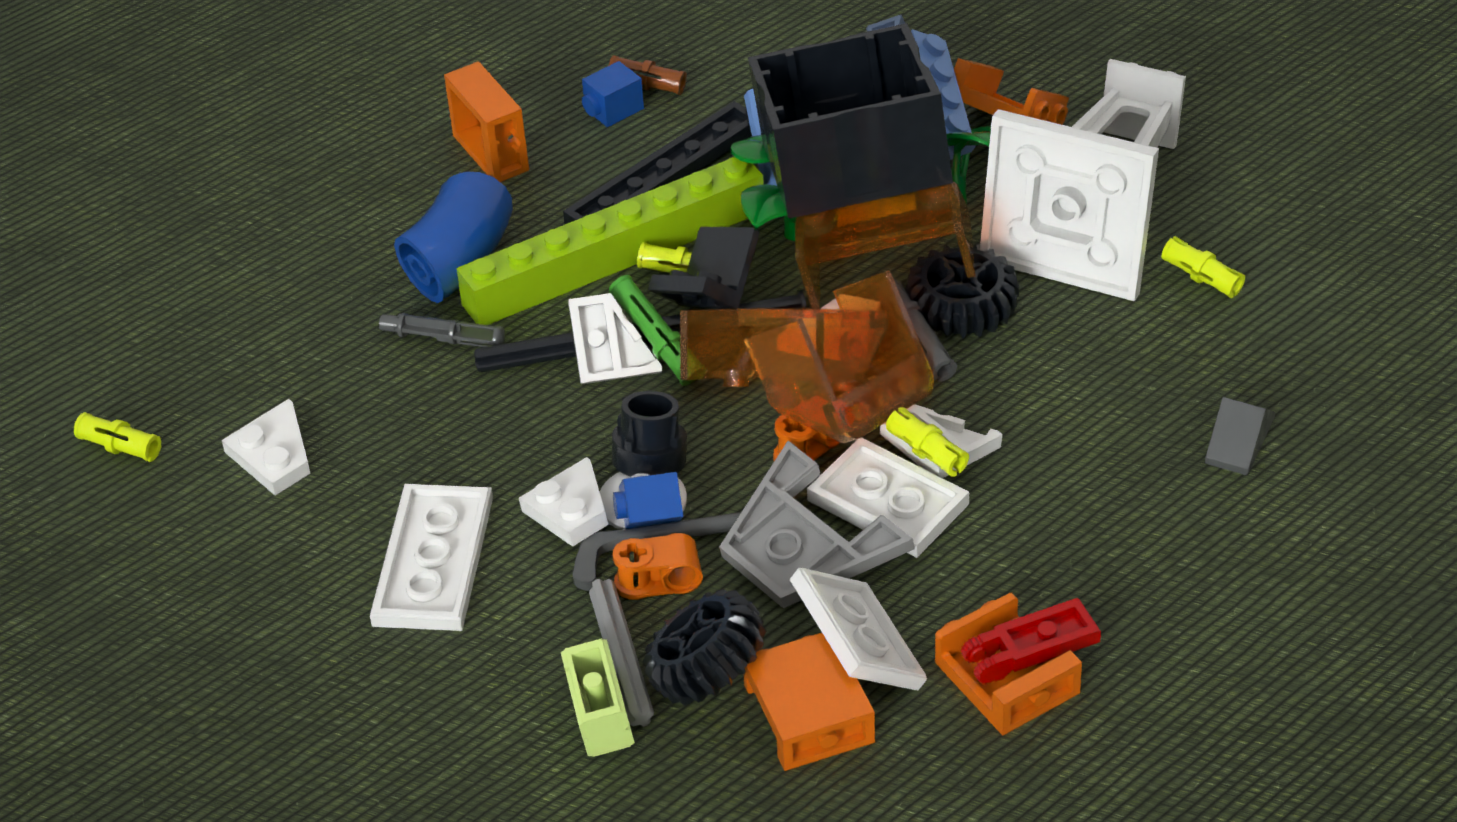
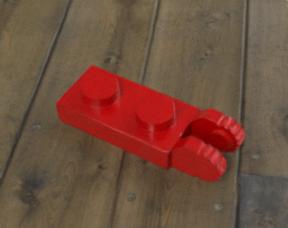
(1031, 640)

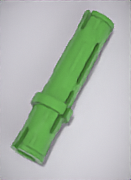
(644, 315)

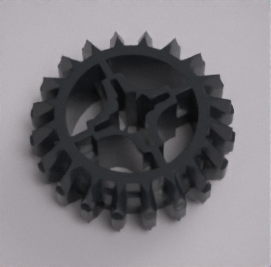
(962, 303)
(704, 647)

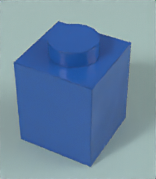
(612, 94)
(648, 500)

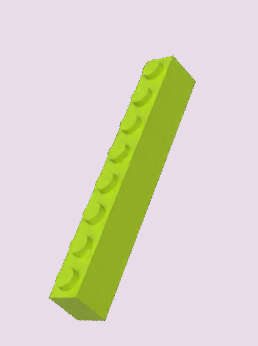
(603, 241)

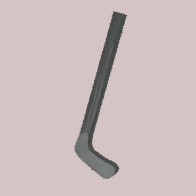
(601, 542)

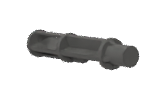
(444, 330)

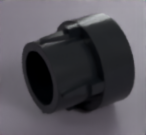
(649, 435)

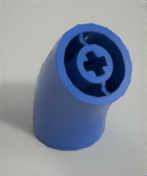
(456, 229)

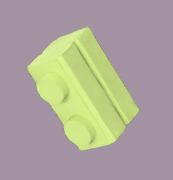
(597, 697)

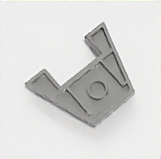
(781, 534)

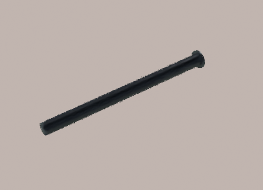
(563, 345)

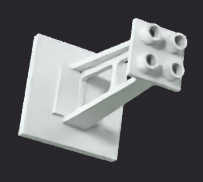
(1080, 200)

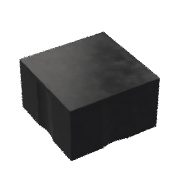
(850, 120)

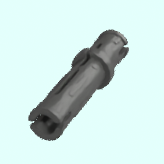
(940, 361)

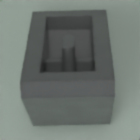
(1238, 435)

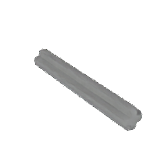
(624, 657)

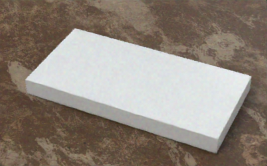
(432, 557)

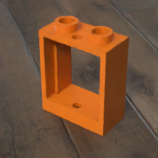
(483, 121)

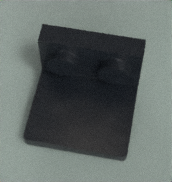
(714, 272)

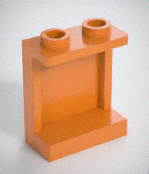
(979, 87)
(1021, 693)
(810, 701)

